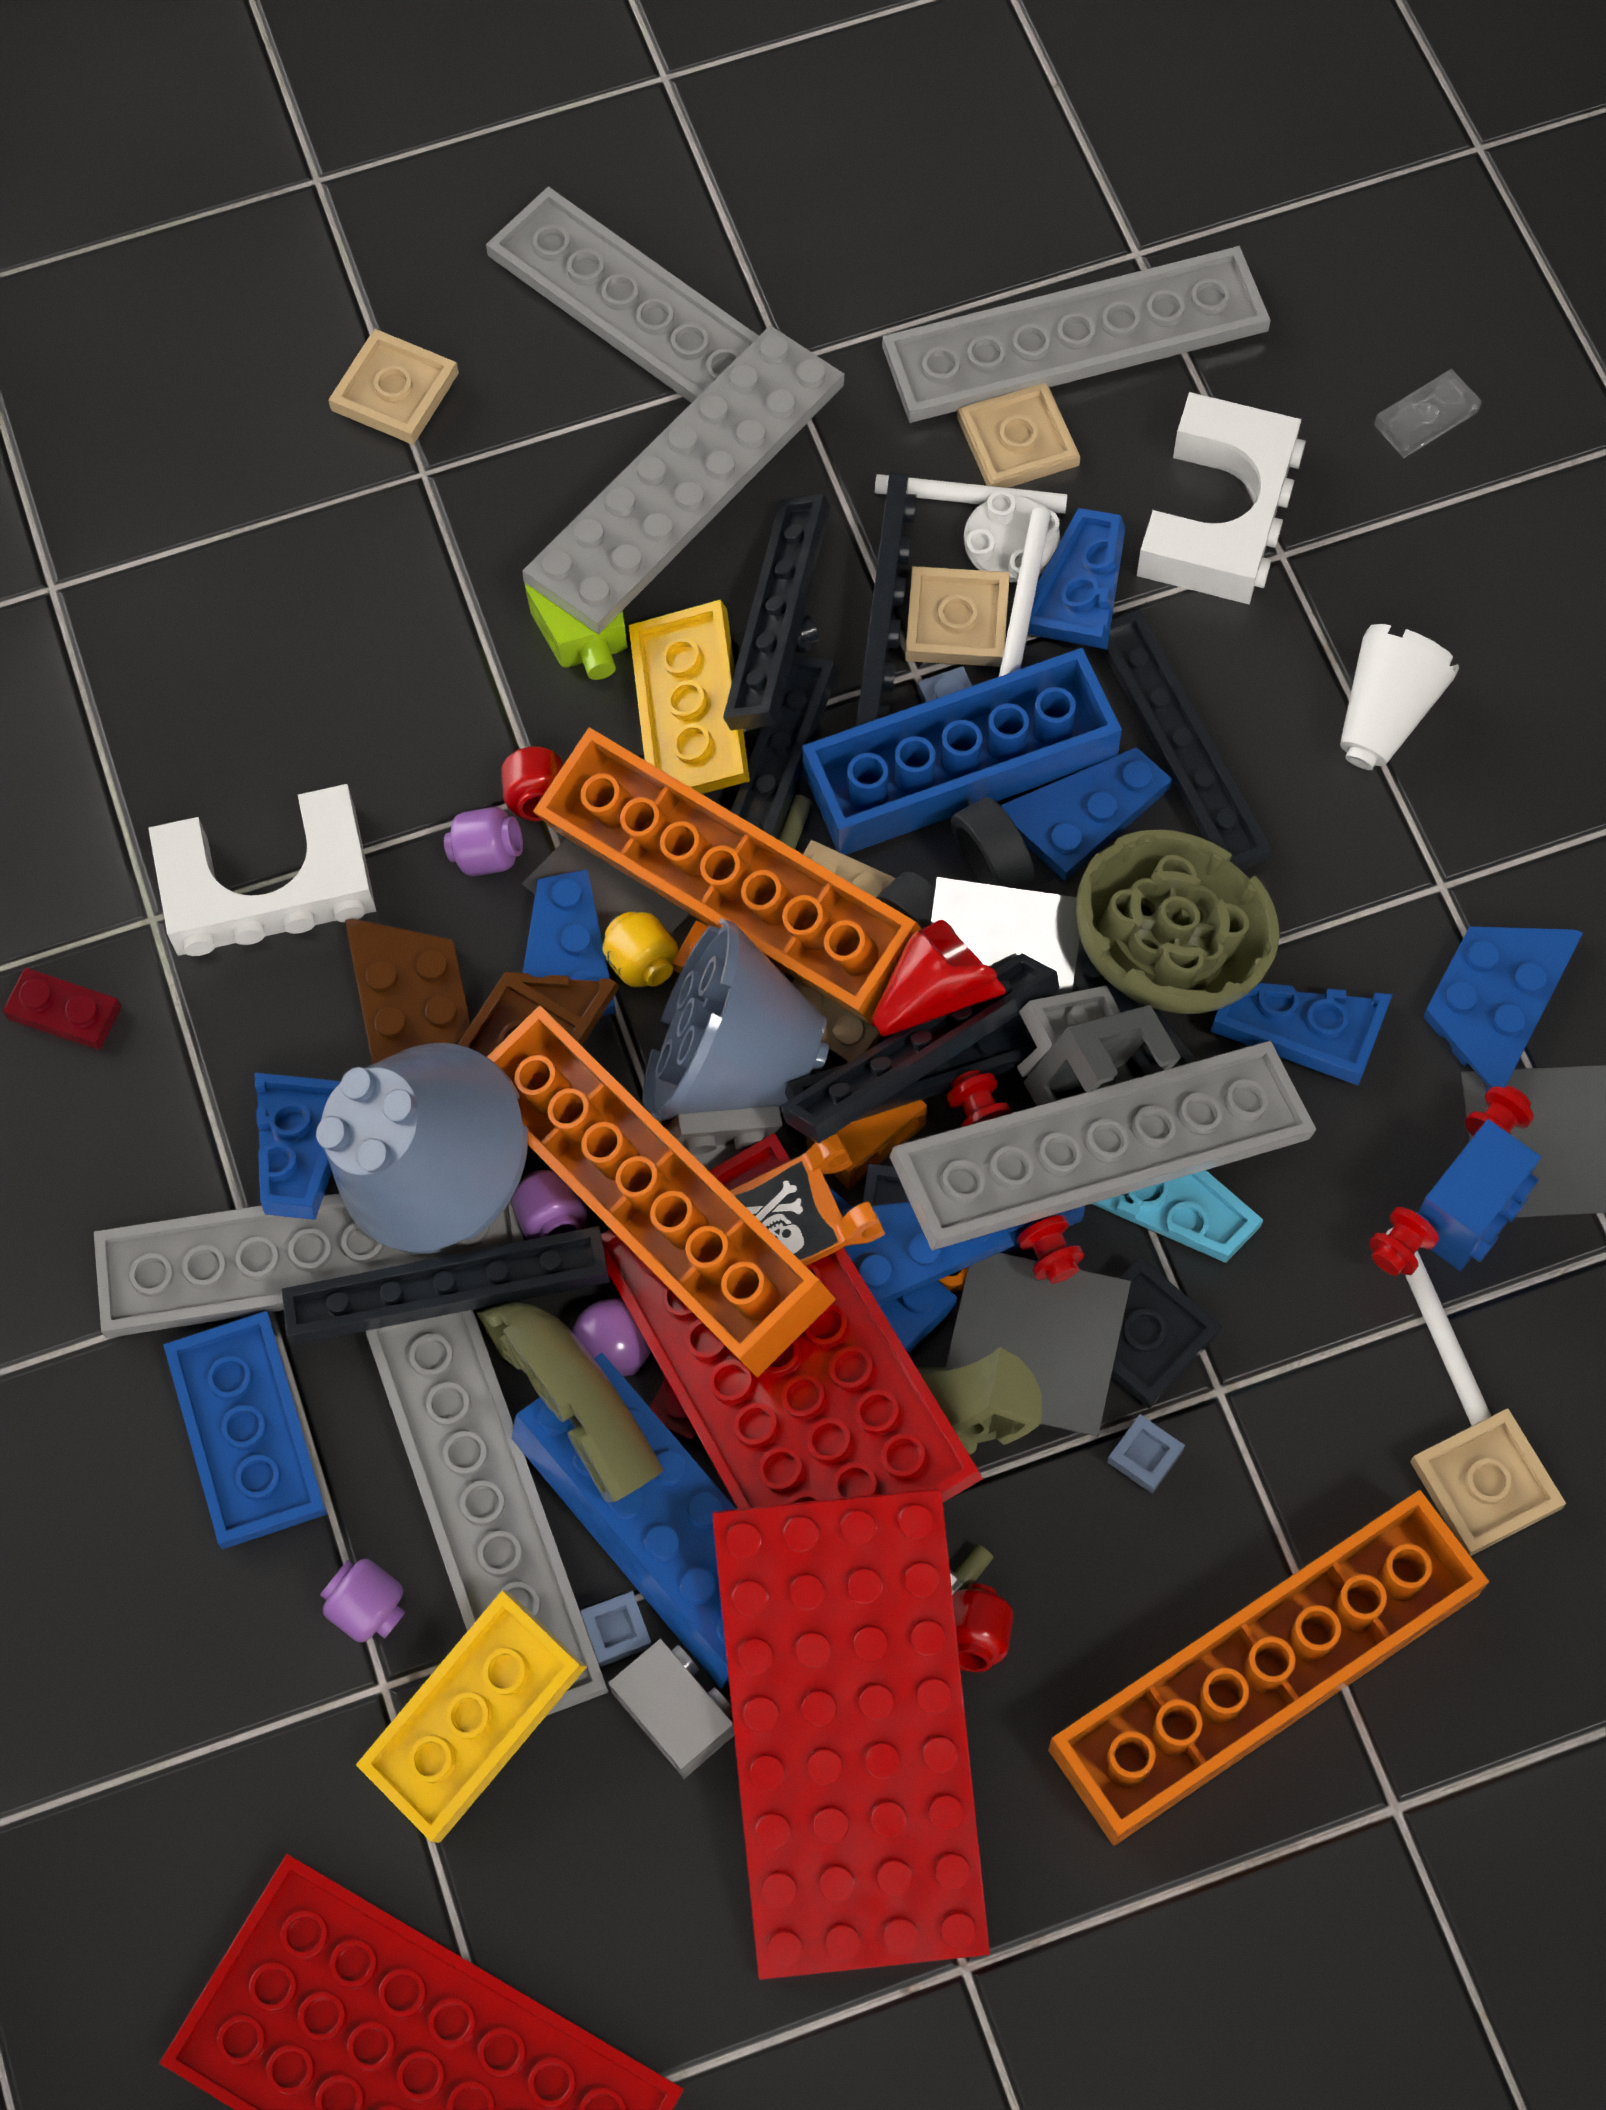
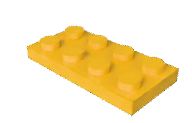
(682, 692)
(470, 1716)

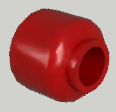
(527, 777)
(982, 1627)

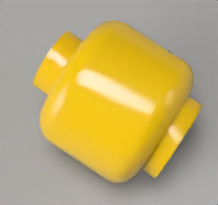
(640, 949)

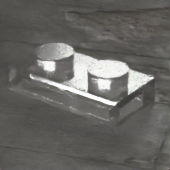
(1427, 413)

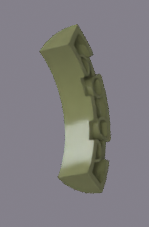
(577, 1391)
(989, 1399)

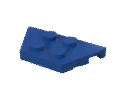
(1498, 994)

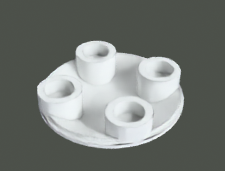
(999, 530)

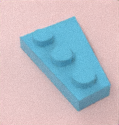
(1192, 1212)

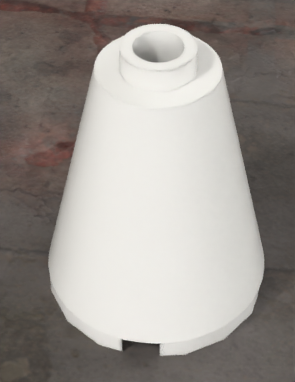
(1392, 693)

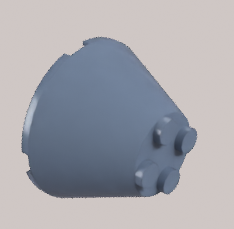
(731, 1032)
(425, 1145)

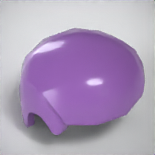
(612, 1330)

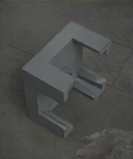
(1097, 1054)

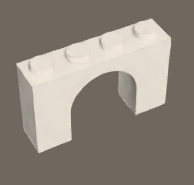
(1228, 555)
(326, 889)

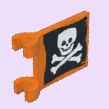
(800, 1206)

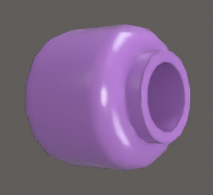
(484, 841)
(547, 1205)
(363, 1600)

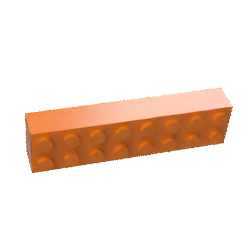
(727, 869)
(658, 1196)
(1266, 1667)

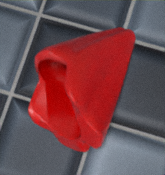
(933, 980)

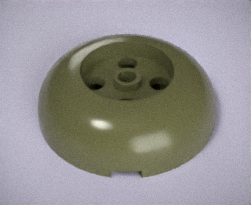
(1207, 928)

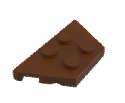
(406, 988)
(570, 1002)

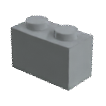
(674, 1707)

